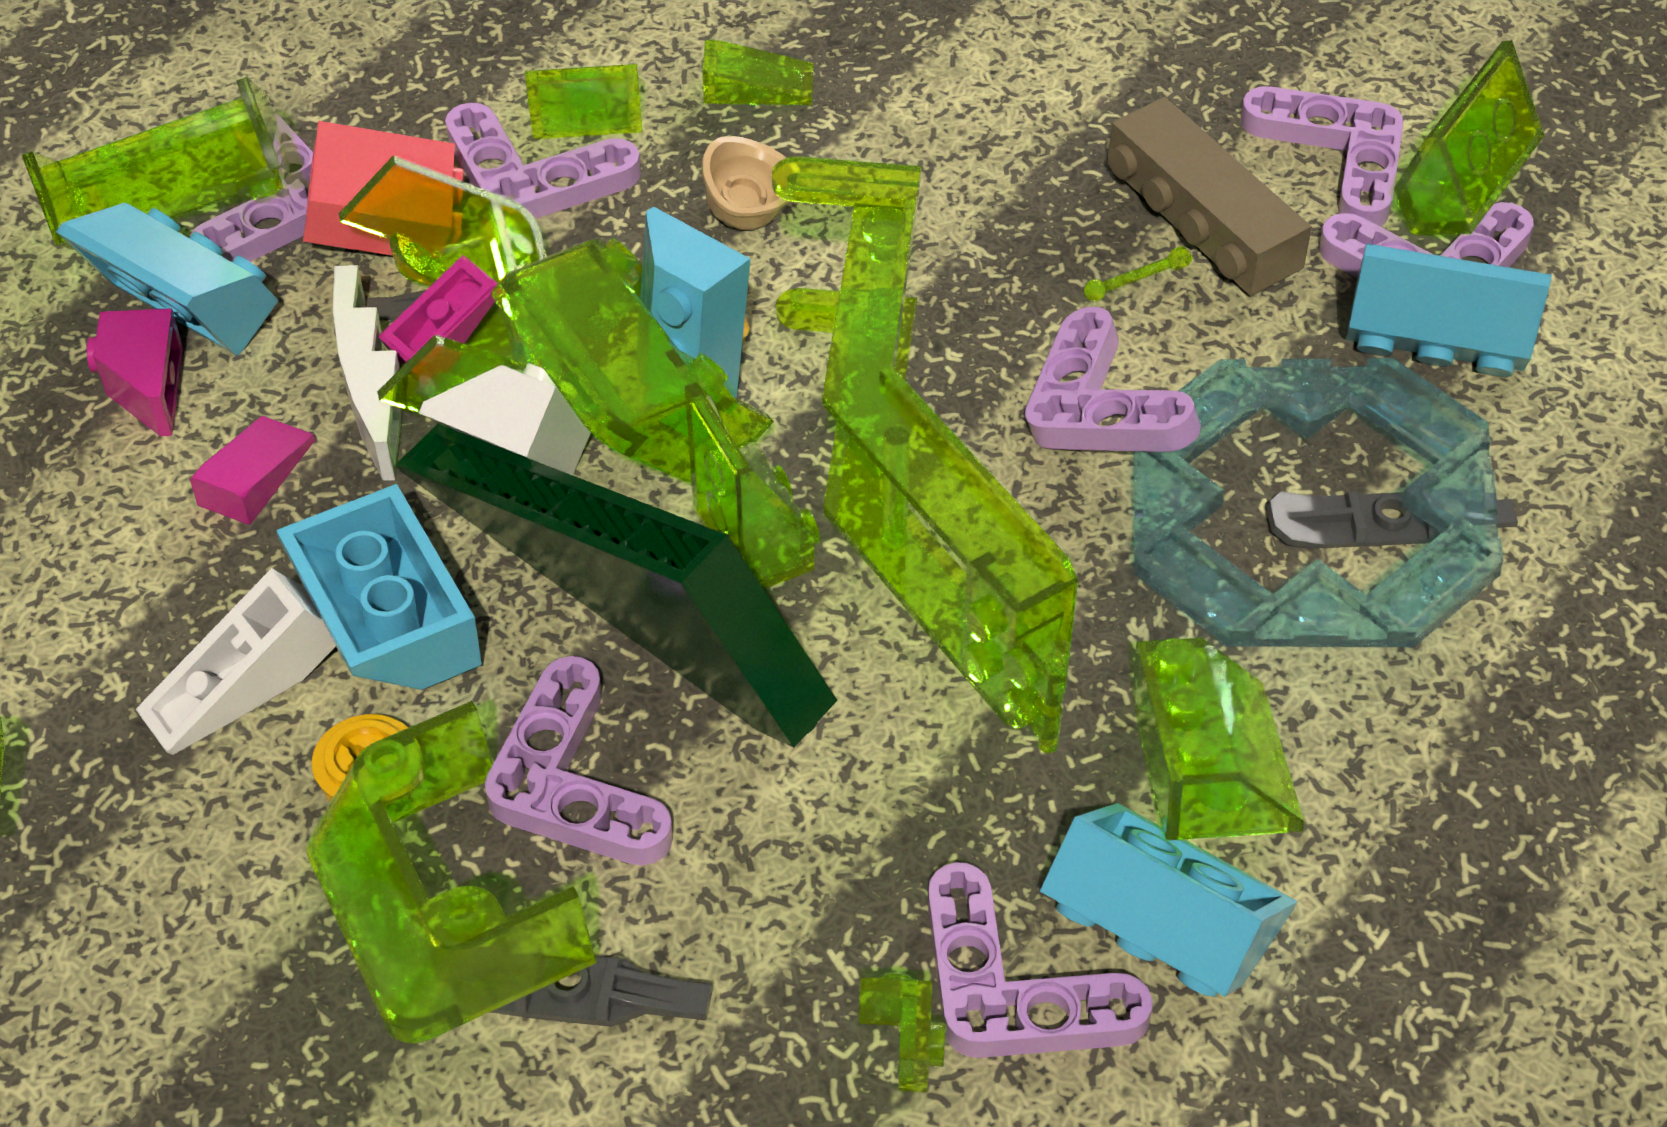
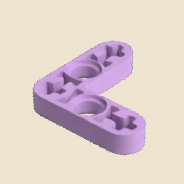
(1359, 140)
(520, 180)
(285, 205)
(1348, 253)
(1069, 412)
(554, 787)
(991, 995)

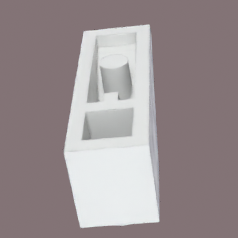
(245, 660)

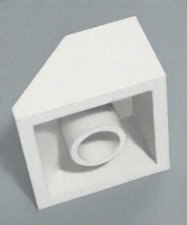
(514, 413)

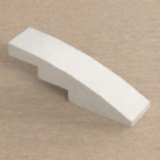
(366, 369)

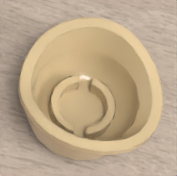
(740, 182)

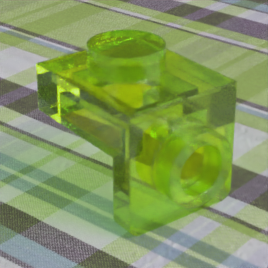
(905, 1003)

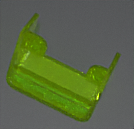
(169, 166)
(429, 228)
(611, 354)
(445, 955)

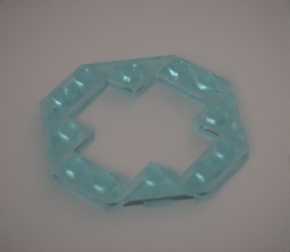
(1318, 603)

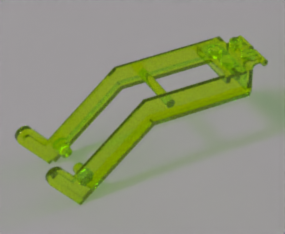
(1015, 605)

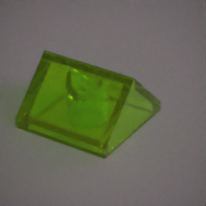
(584, 101)

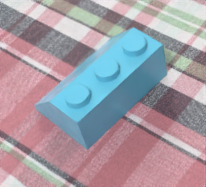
(172, 271)
(695, 291)
(1447, 309)
(383, 591)
(1165, 899)

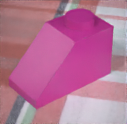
(139, 363)

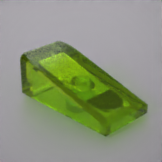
(754, 76)

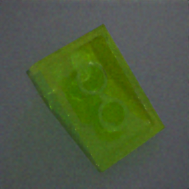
(746, 496)

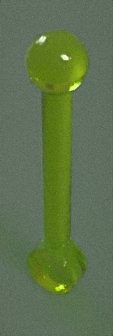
(1177, 259)

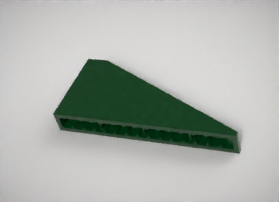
(640, 569)

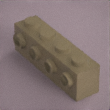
(1208, 196)

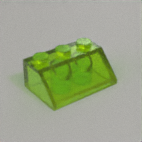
(1472, 150)
(1210, 744)

